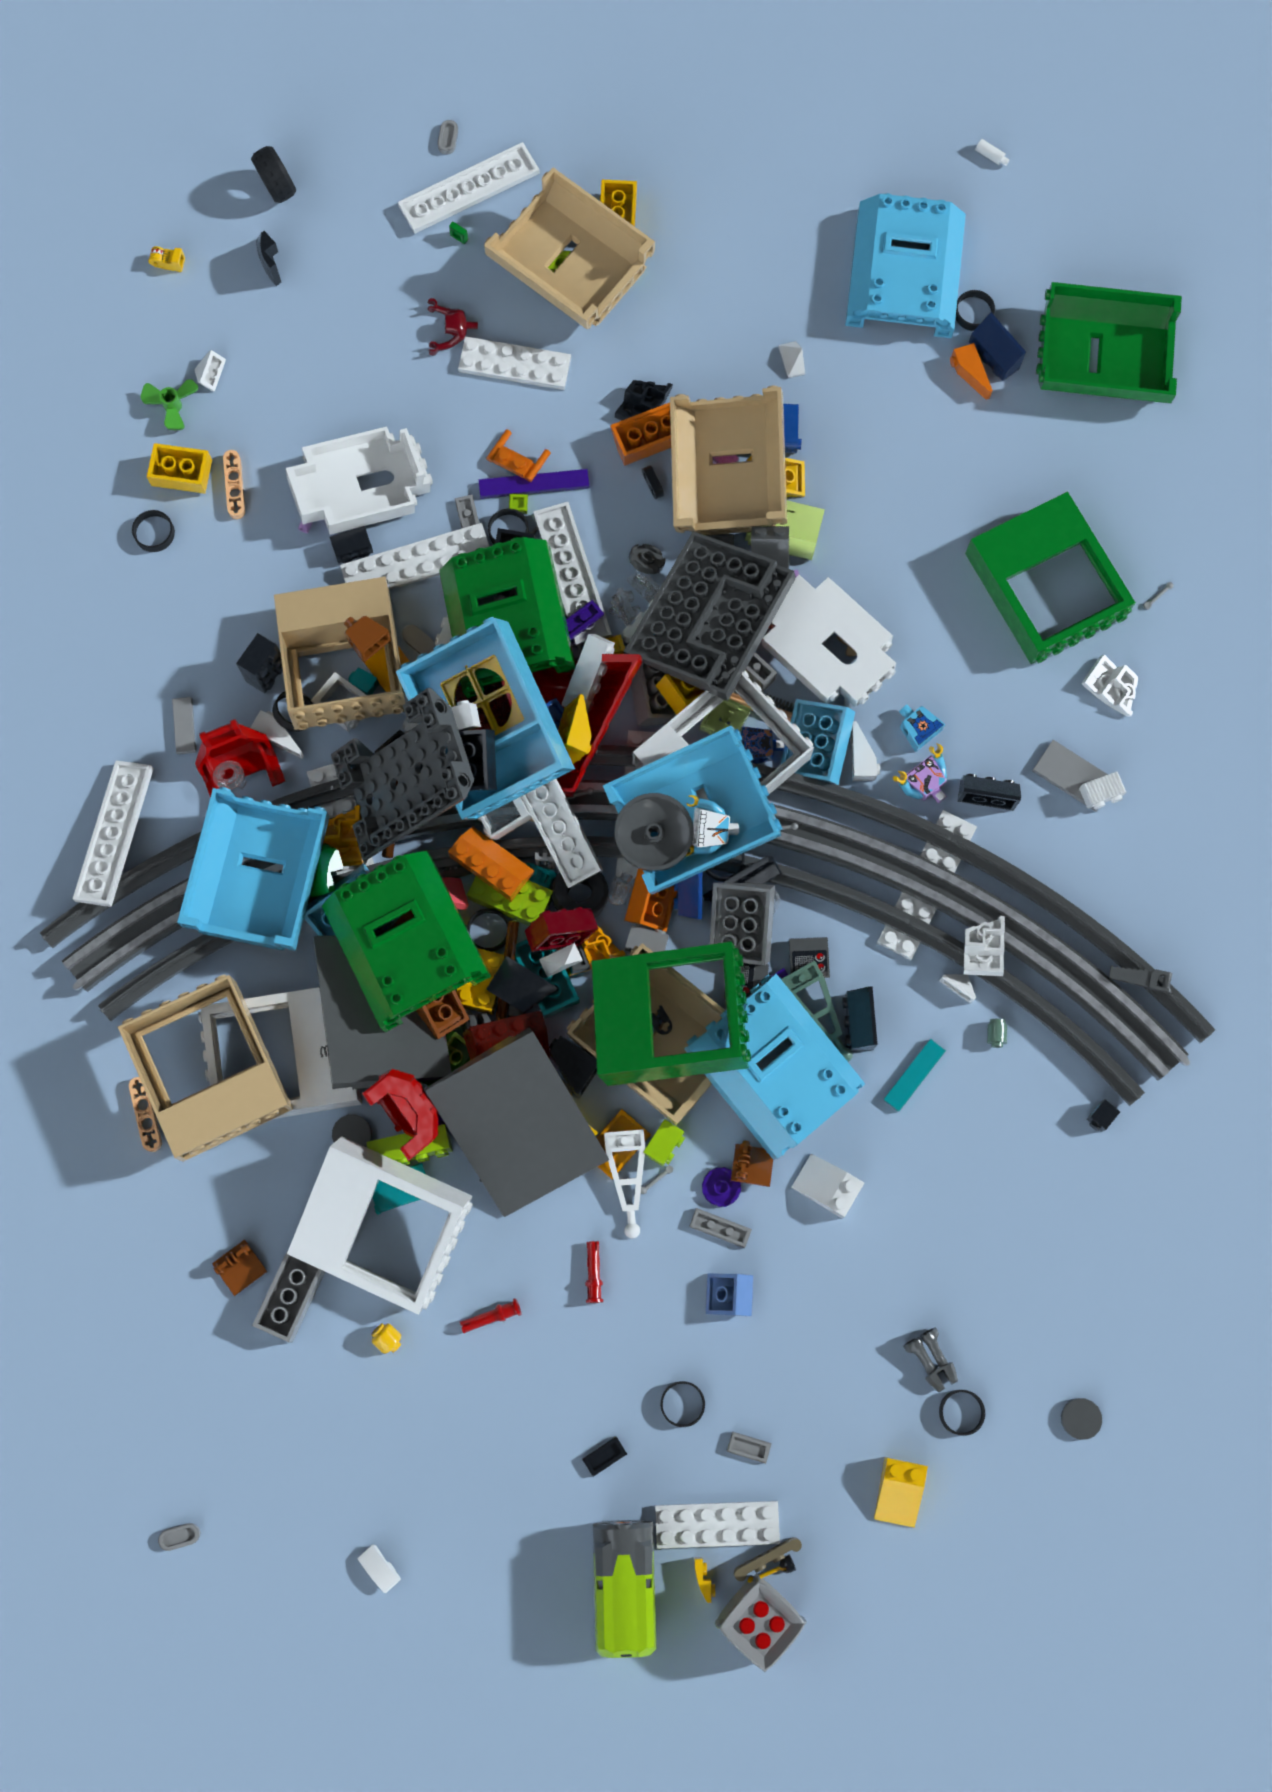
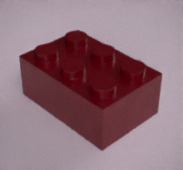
(561, 929)

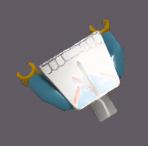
(710, 827)

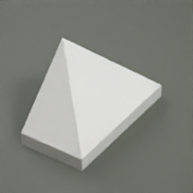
(792, 359)
(209, 370)
(560, 960)
(960, 985)

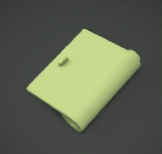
(804, 529)

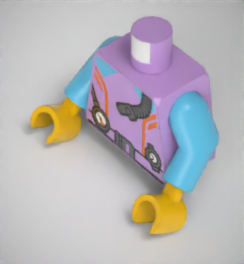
(925, 778)

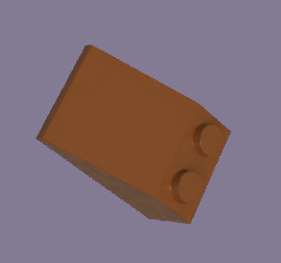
(443, 1014)

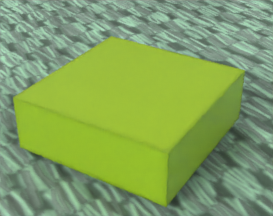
(519, 502)

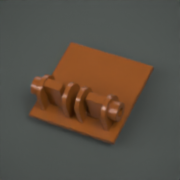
(751, 1165)
(239, 1267)

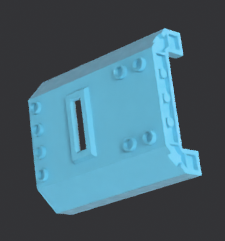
(901, 281)
(729, 779)
(248, 901)
(796, 1088)

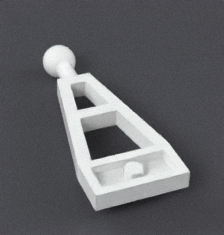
(627, 1141)

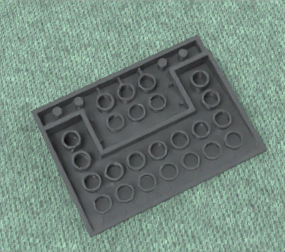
(711, 614)
(354, 1040)
(516, 1122)

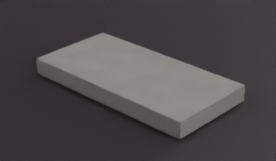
(1066, 770)

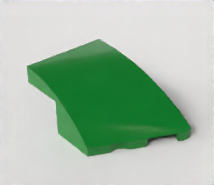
(328, 862)

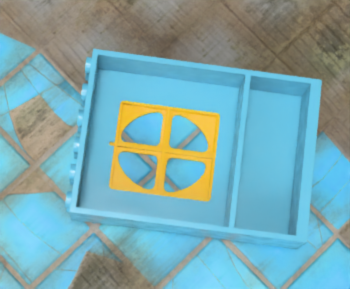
(528, 744)

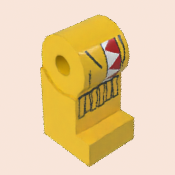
(167, 258)

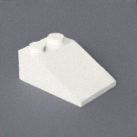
(828, 1185)

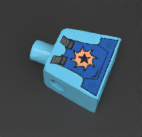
(919, 726)

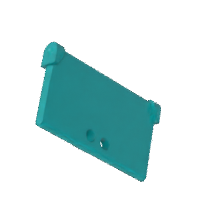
(388, 1197)

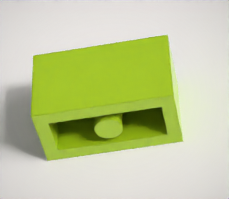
(664, 1142)

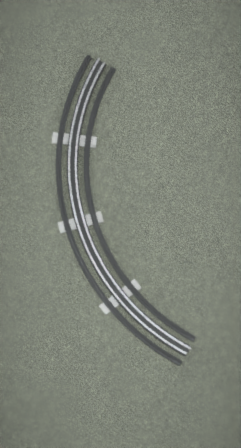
(925, 882)

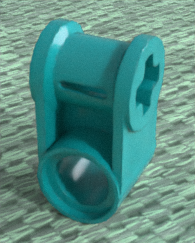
(541, 874)

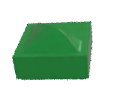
(458, 232)

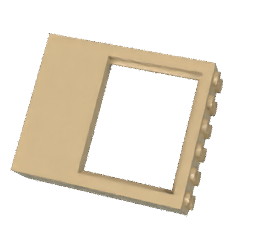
(314, 624)
(222, 1108)

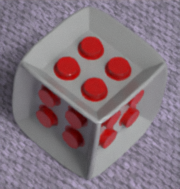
(760, 1623)

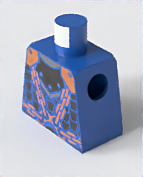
(760, 744)

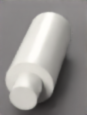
(992, 153)

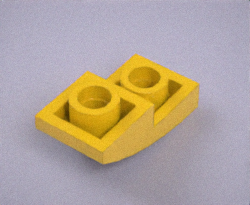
(705, 1585)

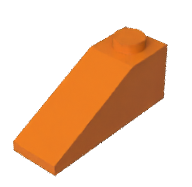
(970, 368)

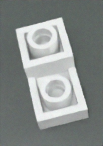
(379, 1569)

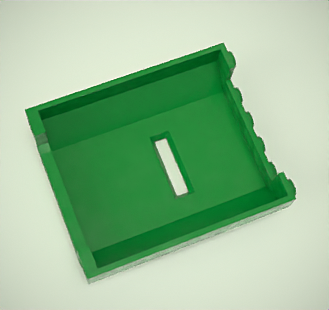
(1133, 344)
(533, 614)
(414, 959)

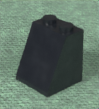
(574, 1064)

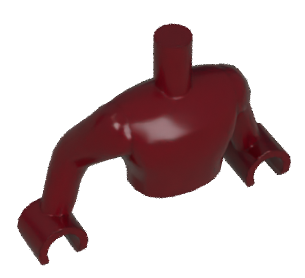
(454, 324)

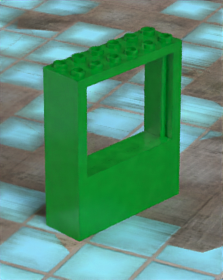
(1029, 542)
(625, 1017)

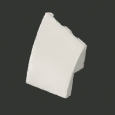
(1112, 685)
(985, 948)

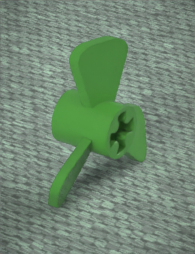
(152, 395)

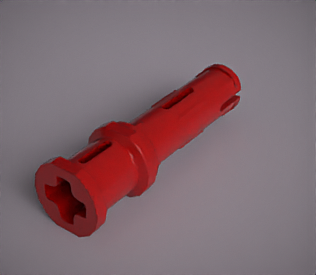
(593, 1283)
(500, 1314)

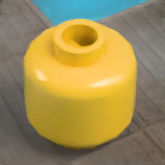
(386, 1338)

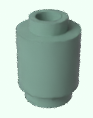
(997, 1033)

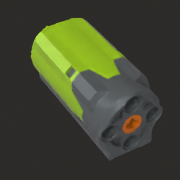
(624, 1588)

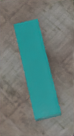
(914, 1075)

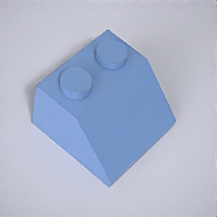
(729, 1294)

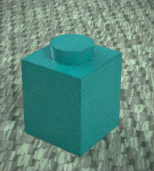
(363, 681)

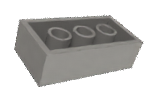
(288, 1298)

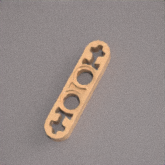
(234, 484)
(141, 1115)

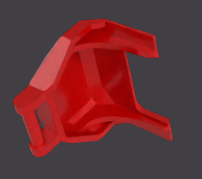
(240, 745)
(407, 1108)

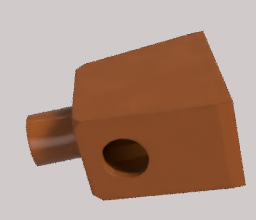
(366, 636)

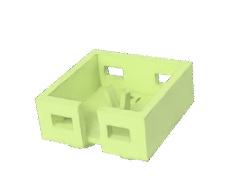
(727, 711)

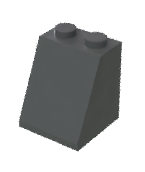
(771, 543)

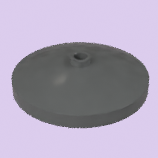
(653, 814)

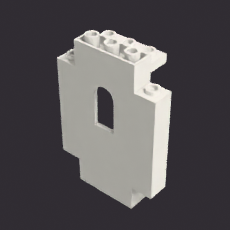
(329, 486)
(810, 618)

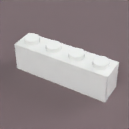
(589, 670)

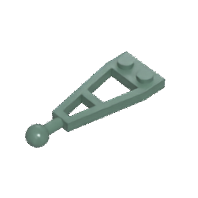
(805, 977)

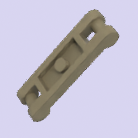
(759, 1562)

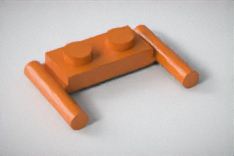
(514, 461)

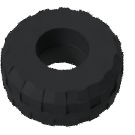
(273, 174)
(596, 901)

